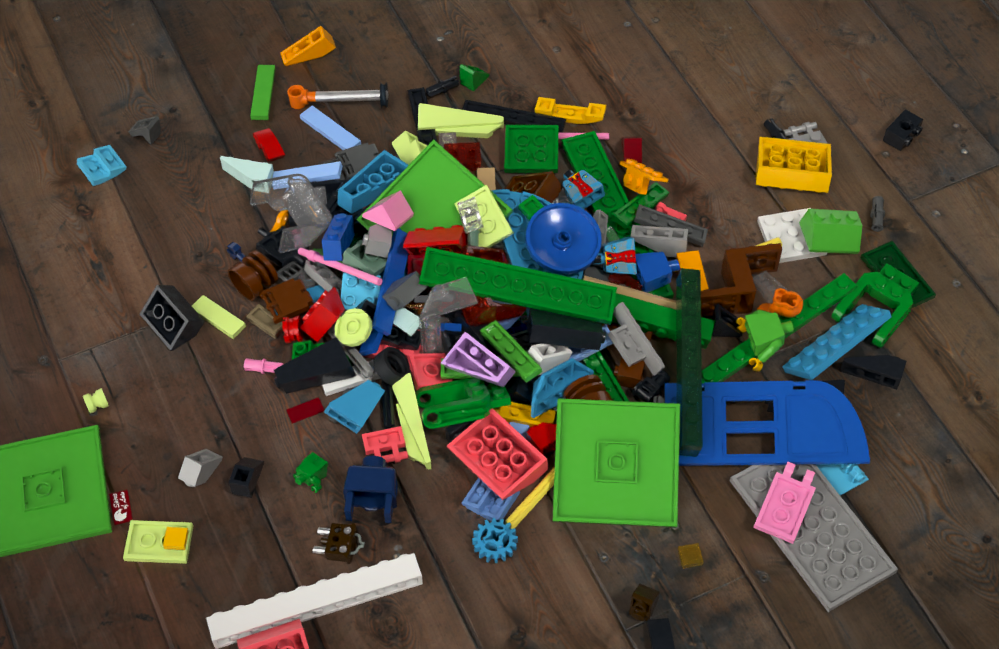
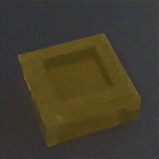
(690, 555)

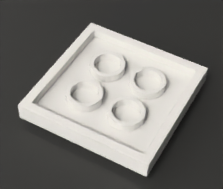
(788, 229)

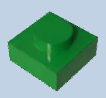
(530, 206)

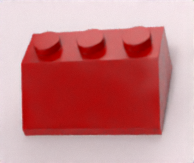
(440, 238)

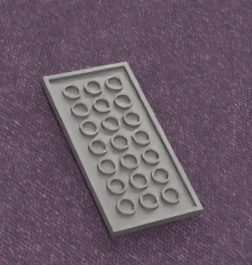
(832, 545)

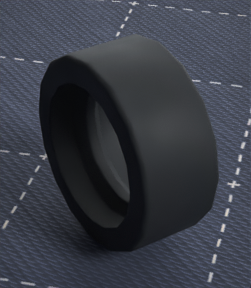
(385, 370)

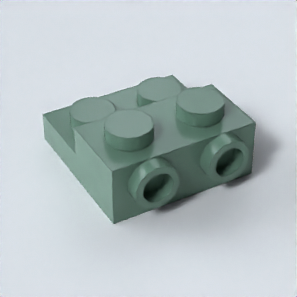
(367, 263)

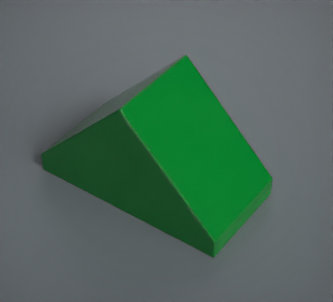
(472, 76)

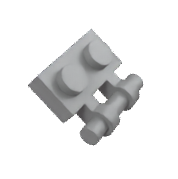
(809, 135)

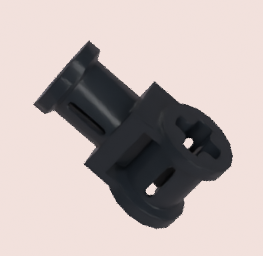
(650, 386)

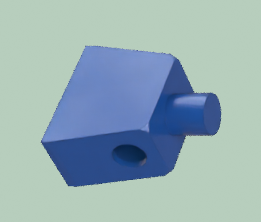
(654, 270)

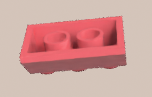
(280, 637)

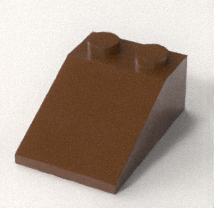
(540, 184)

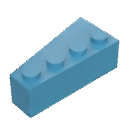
(370, 182)

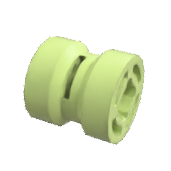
(97, 400)

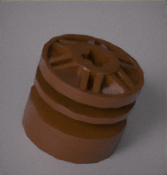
(252, 275)
(587, 388)

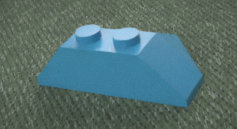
(553, 384)

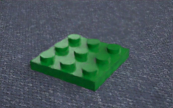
(531, 148)

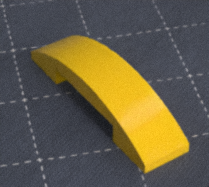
(572, 114)

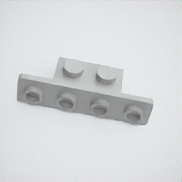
(632, 342)

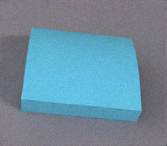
(101, 165)

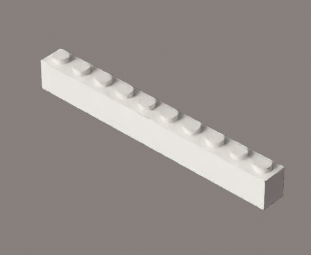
(315, 600)

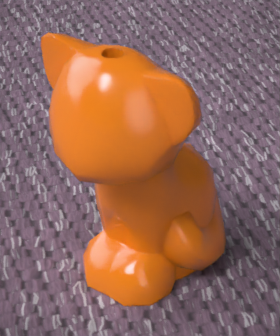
(784, 303)

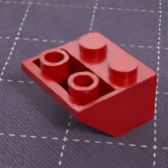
(322, 314)

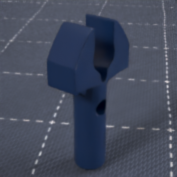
(235, 251)

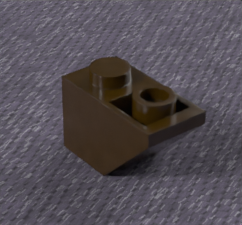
(643, 602)

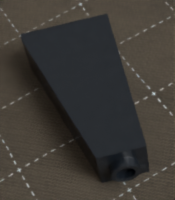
(564, 330)
(315, 368)

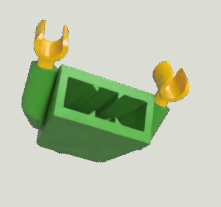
(765, 334)

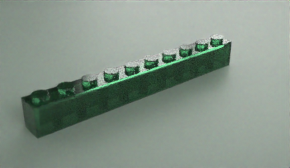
(689, 361)

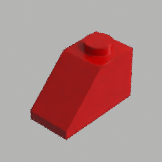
(543, 437)

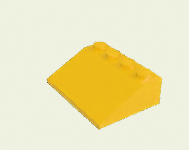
(794, 164)

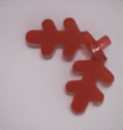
(621, 278)

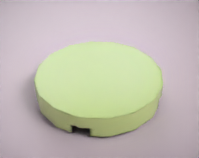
(353, 327)

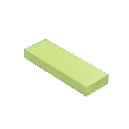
(218, 317)

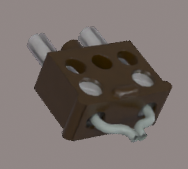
(339, 543)

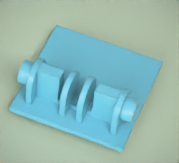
(357, 290)
(843, 476)

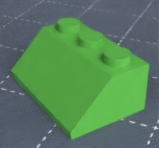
(832, 231)

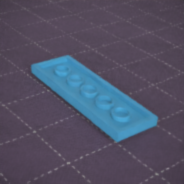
(836, 341)

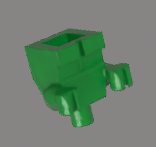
(311, 471)

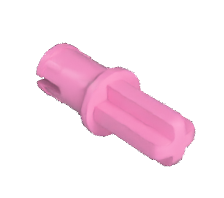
(261, 365)

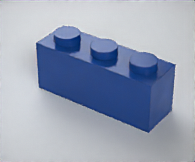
(338, 237)

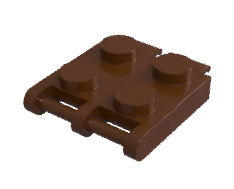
(287, 299)

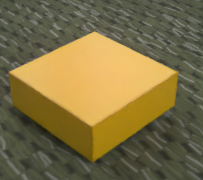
(175, 538)

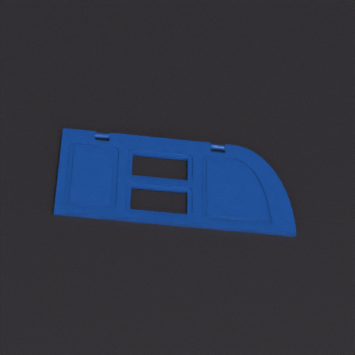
(807, 426)

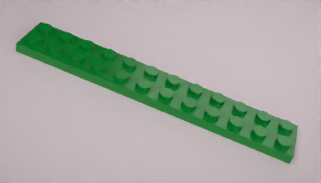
(588, 154)

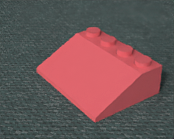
(499, 455)

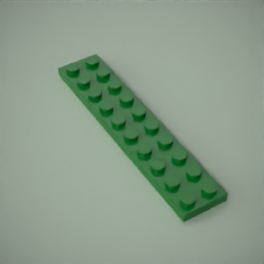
(521, 285)

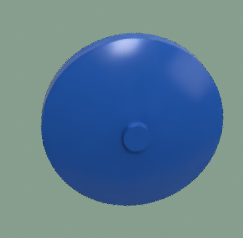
(563, 238)

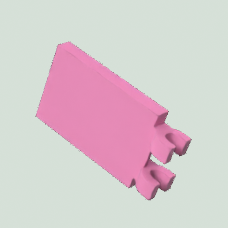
(786, 504)

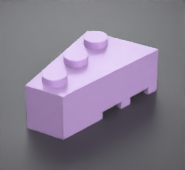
(477, 361)

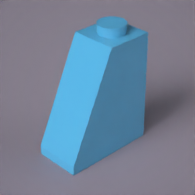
(356, 405)

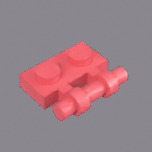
(386, 440)

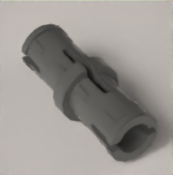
(877, 213)

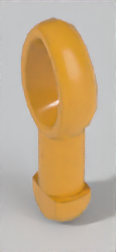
(281, 220)

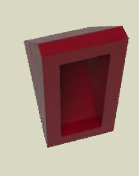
(632, 148)

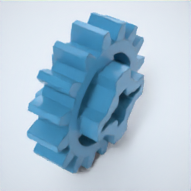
(496, 538)

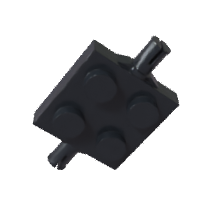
(270, 248)

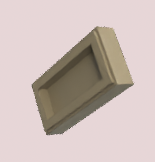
(264, 320)

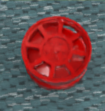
(292, 329)

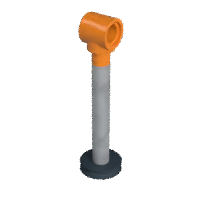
(301, 97)

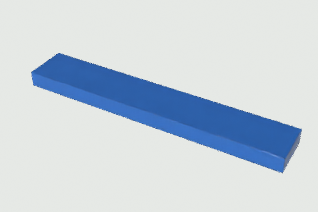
(394, 270)

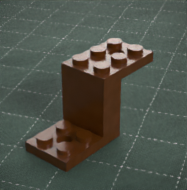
(737, 273)

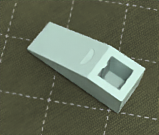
(247, 170)

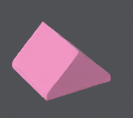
(390, 211)

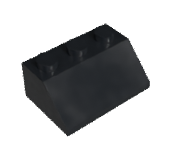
(171, 316)

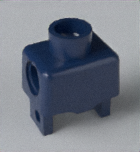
(371, 487)

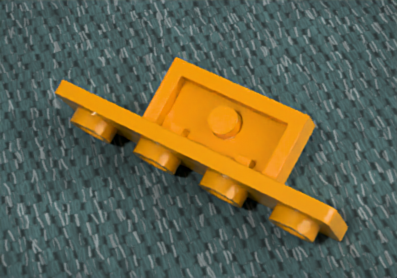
(638, 176)

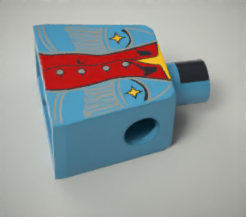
(582, 188)
(618, 256)

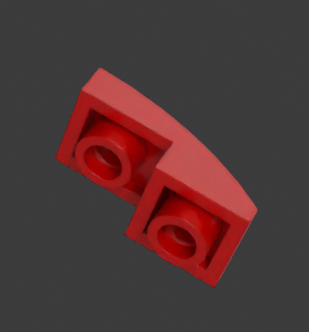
(269, 144)

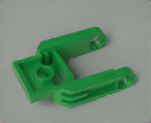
(889, 288)
(461, 401)

